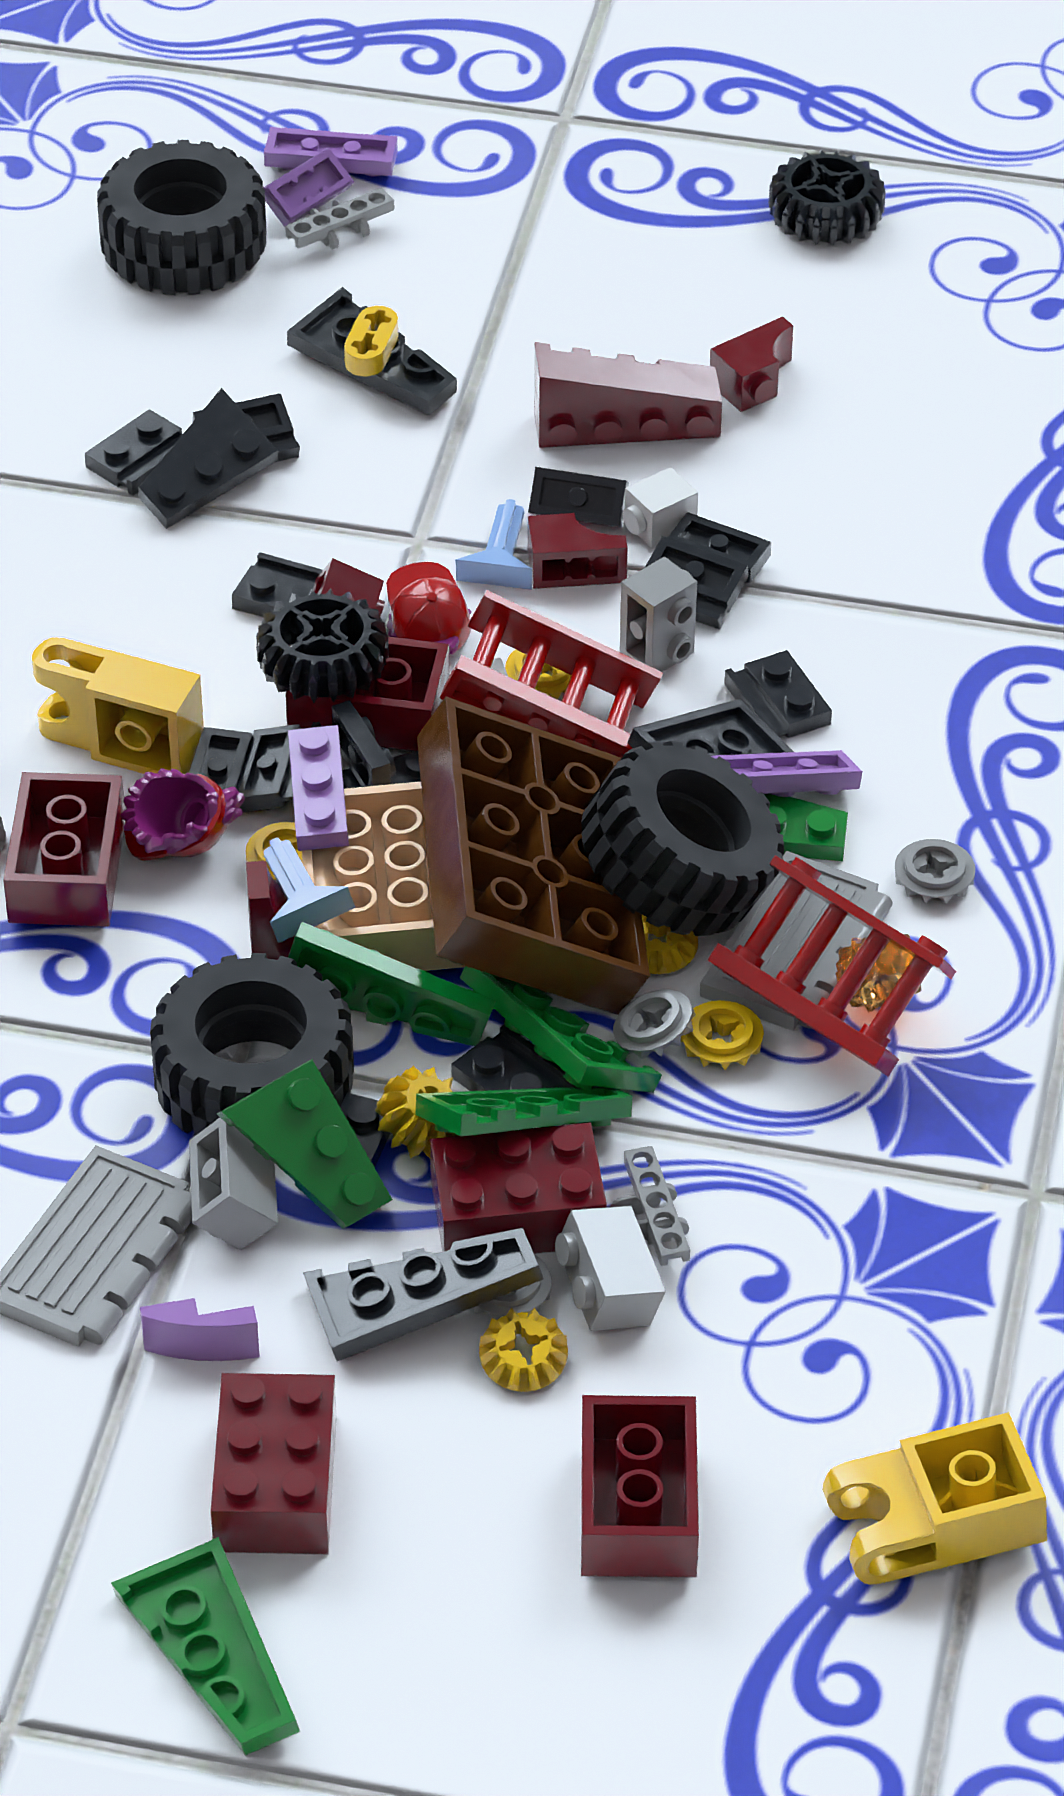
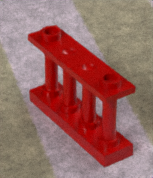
(563, 649)
(829, 1013)

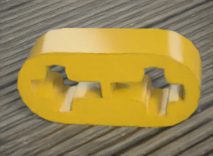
(365, 337)

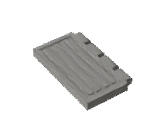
(791, 938)
(94, 1248)

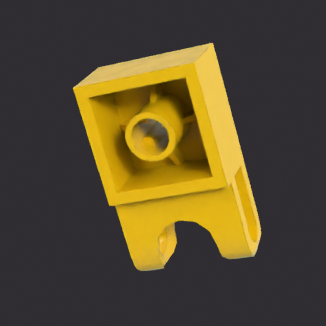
(119, 706)
(940, 1500)

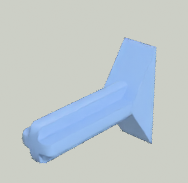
(497, 563)
(304, 899)

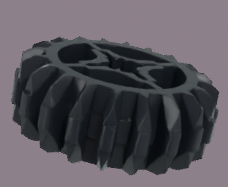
(826, 197)
(322, 647)

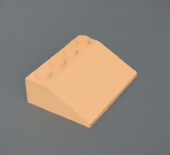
(384, 875)

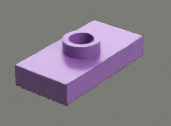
(307, 187)

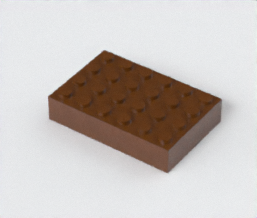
(512, 861)

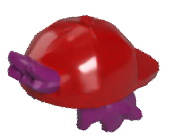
(427, 605)
(177, 814)

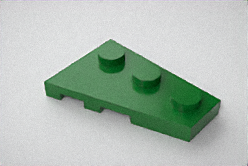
(311, 1141)

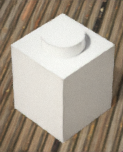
(658, 505)

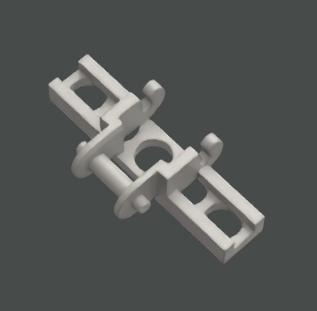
(351, 214)
(650, 1197)

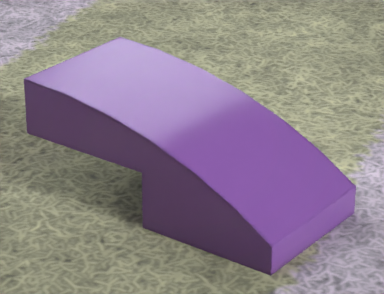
(181, 1333)

